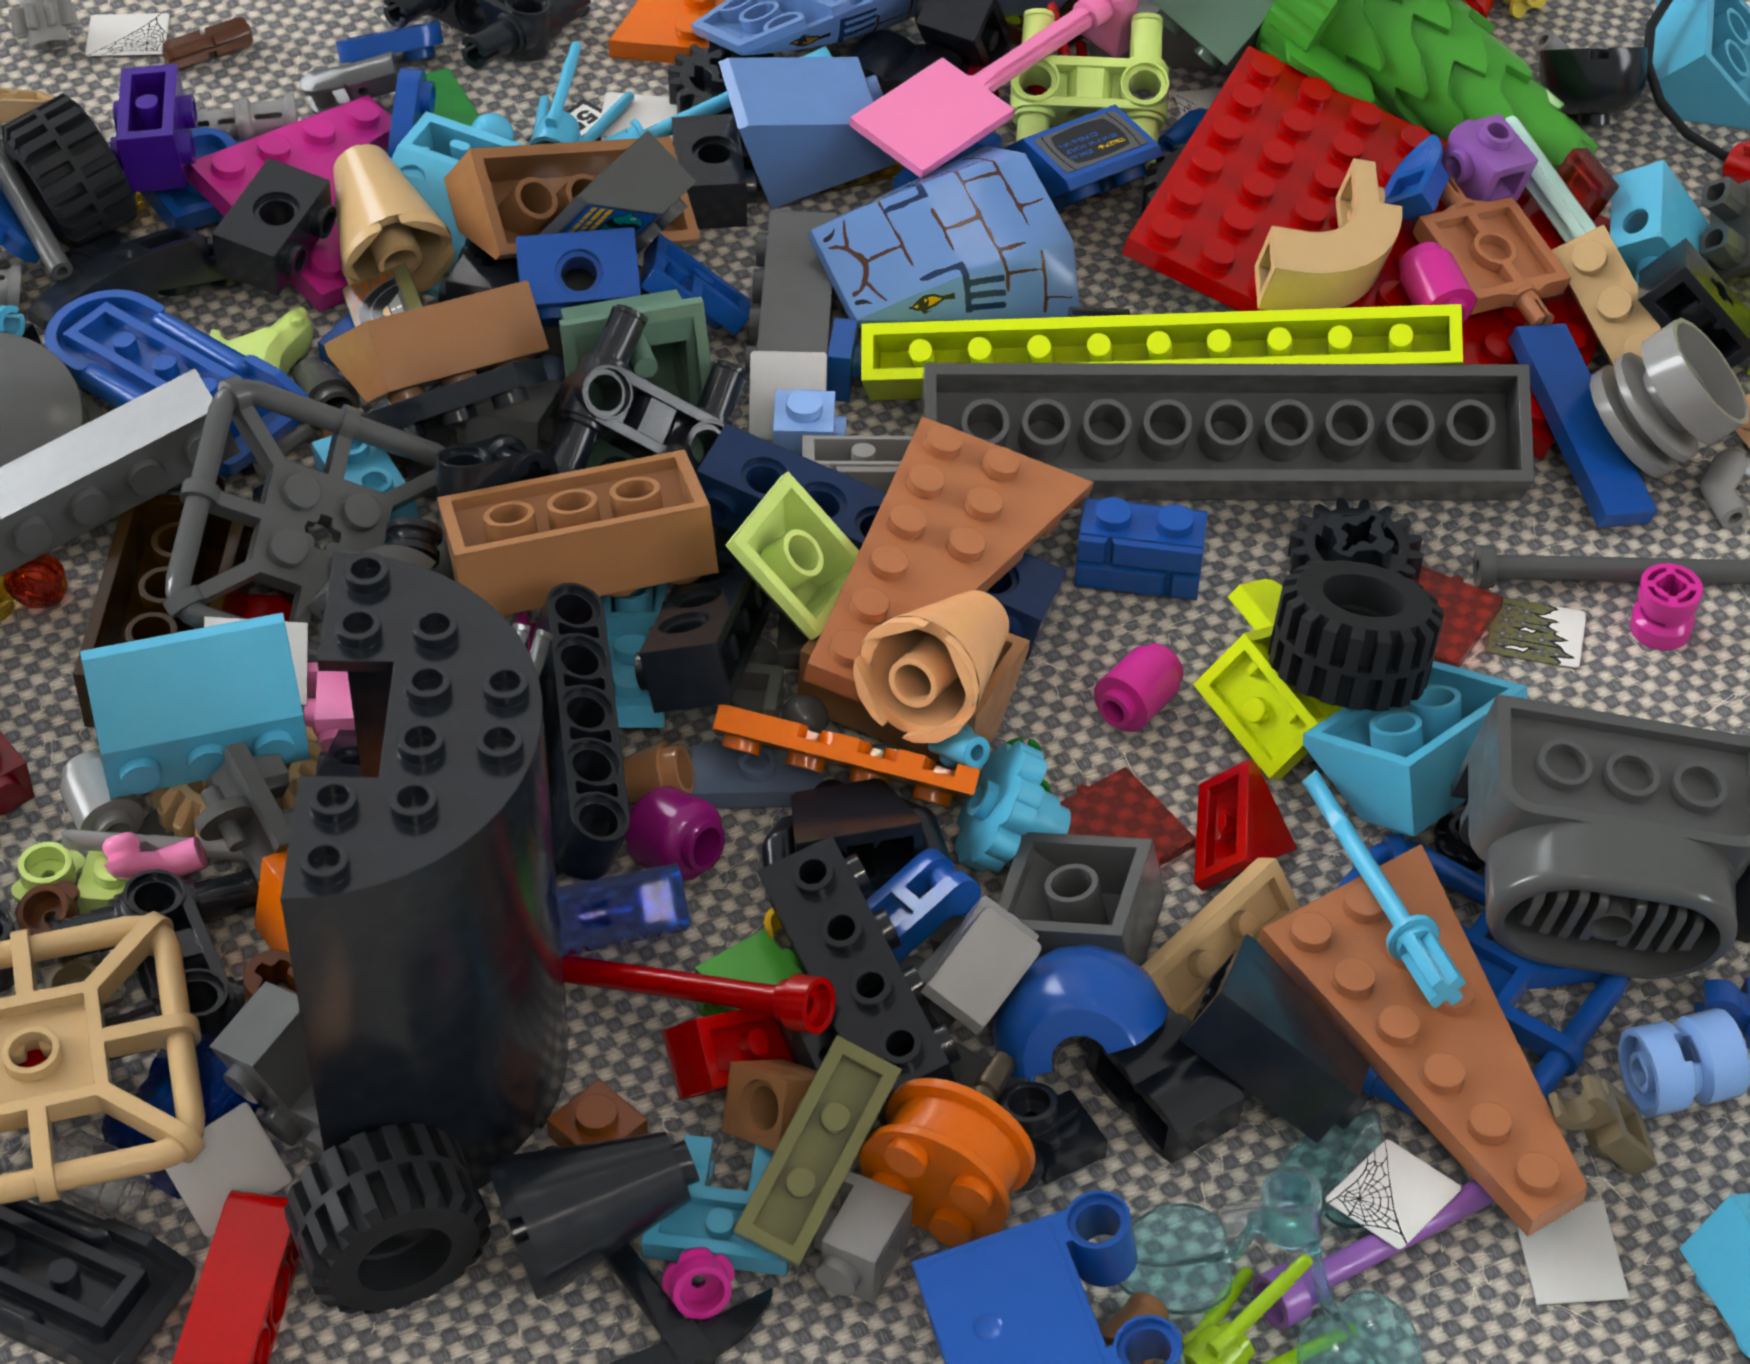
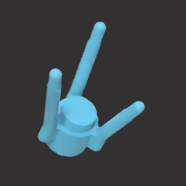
(562, 127)

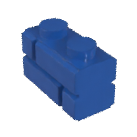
(1140, 548)

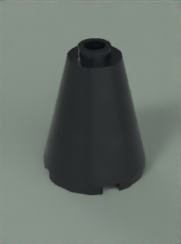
(588, 1201)

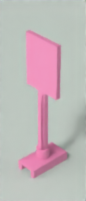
(949, 111)

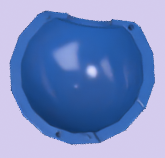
(1076, 994)

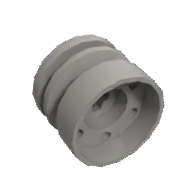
(1669, 398)

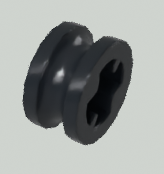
(417, 534)

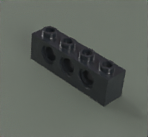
(703, 639)

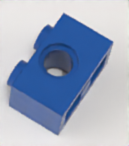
(604, 253)

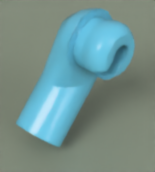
(963, 749)

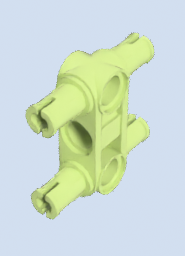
(1093, 83)

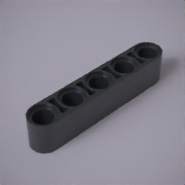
(582, 734)

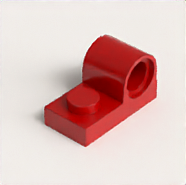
(706, 1045)

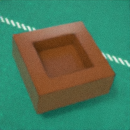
(594, 1117)

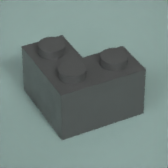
(271, 1065)

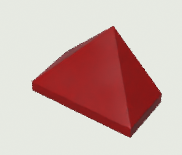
(1236, 825)

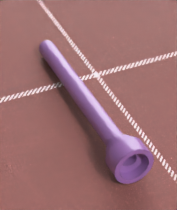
(1358, 1257)

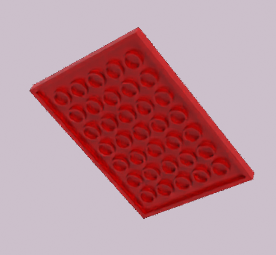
(1277, 157)

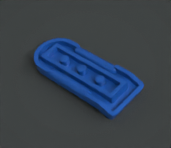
(128, 345)

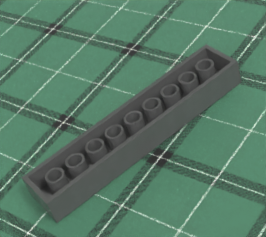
(1254, 427)

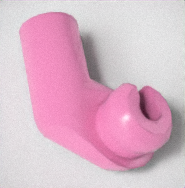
(127, 859)

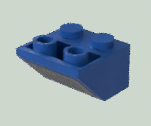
(1089, 155)

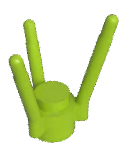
(1227, 1342)

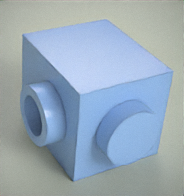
(804, 414)

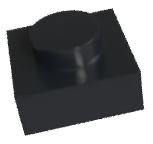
(1079, 1144)

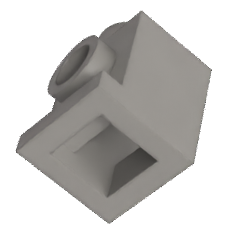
(863, 1238)

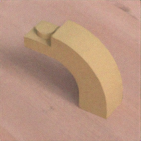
(1336, 265)

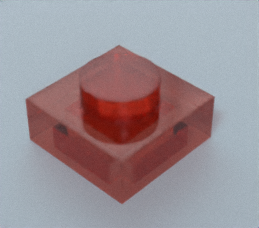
(1587, 181)

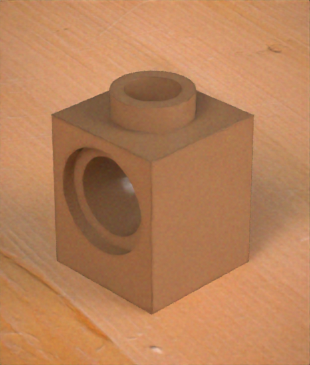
(764, 1099)

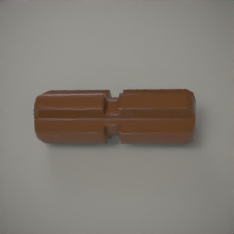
(218, 39)

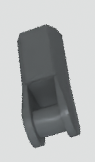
(352, 81)

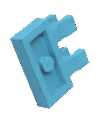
(712, 1217)

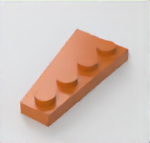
(809, 750)

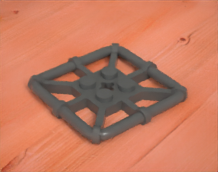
(290, 500)

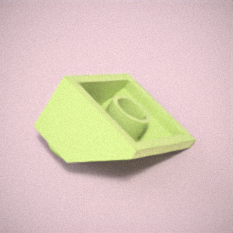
(795, 554)

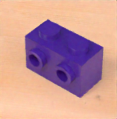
(154, 128)

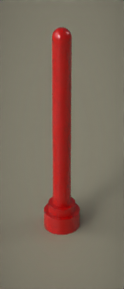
(800, 1002)

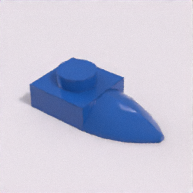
(1418, 180)

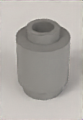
(89, 801)

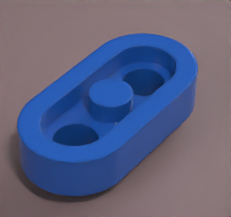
(414, 41)
(412, 99)

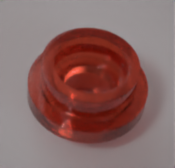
(37, 582)

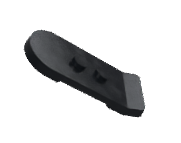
(84, 1283)

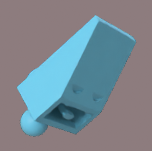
(434, 149)

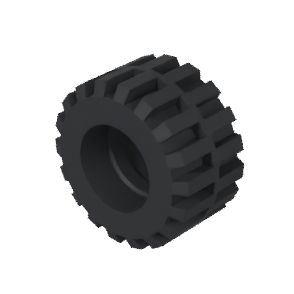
(69, 171)
(1355, 635)
(387, 1218)

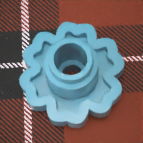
(1007, 806)

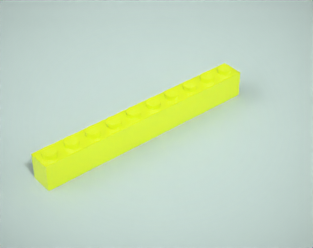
(1415, 334)

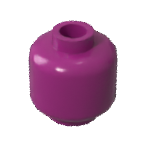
(675, 828)

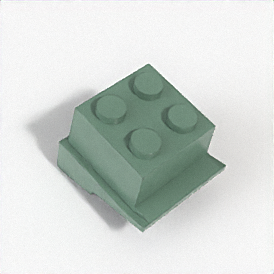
(669, 352)

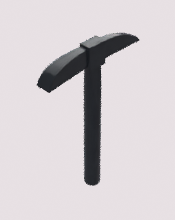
(681, 1339)

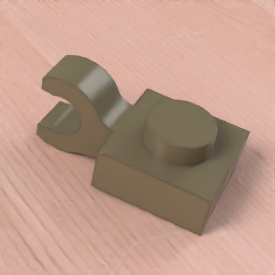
(1609, 1122)

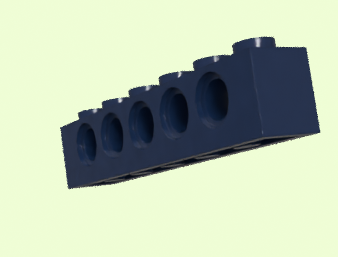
(745, 468)

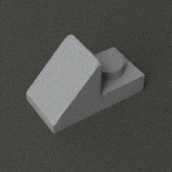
(982, 964)

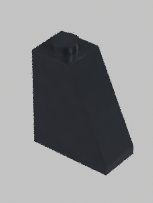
(1277, 1043)

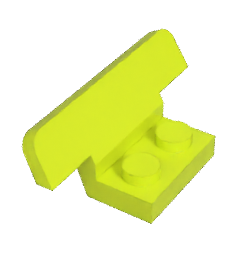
(1251, 697)

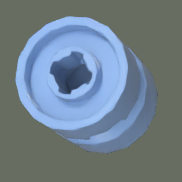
(1693, 1060)

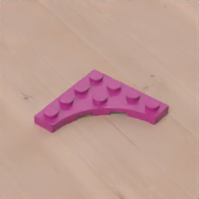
(309, 146)

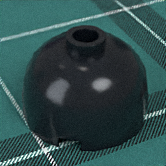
(1595, 80)

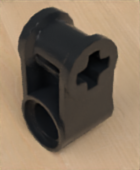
(489, 464)

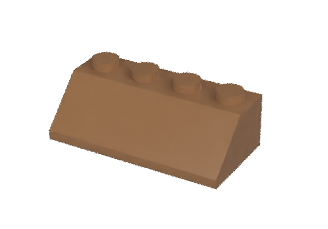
(525, 187)
(589, 526)

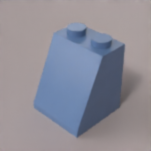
(798, 121)

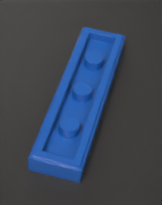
(1562, 389)

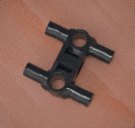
(494, 26)
(634, 411)
(190, 906)

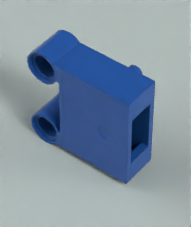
(1023, 1296)

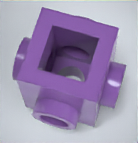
(1488, 159)

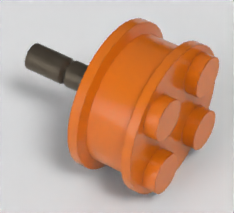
(953, 1153)

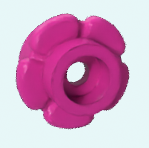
(702, 1298)

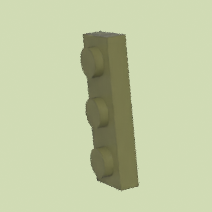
(817, 1151)

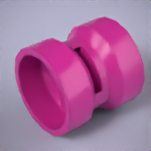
(1666, 606)

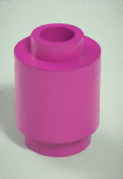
(1435, 278)
(1138, 687)

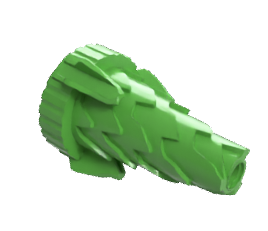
(1420, 63)

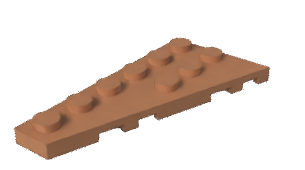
(945, 527)
(1446, 1063)

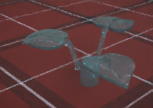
(1186, 1252)

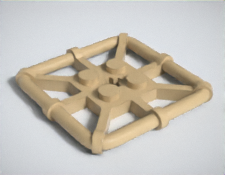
(77, 1073)

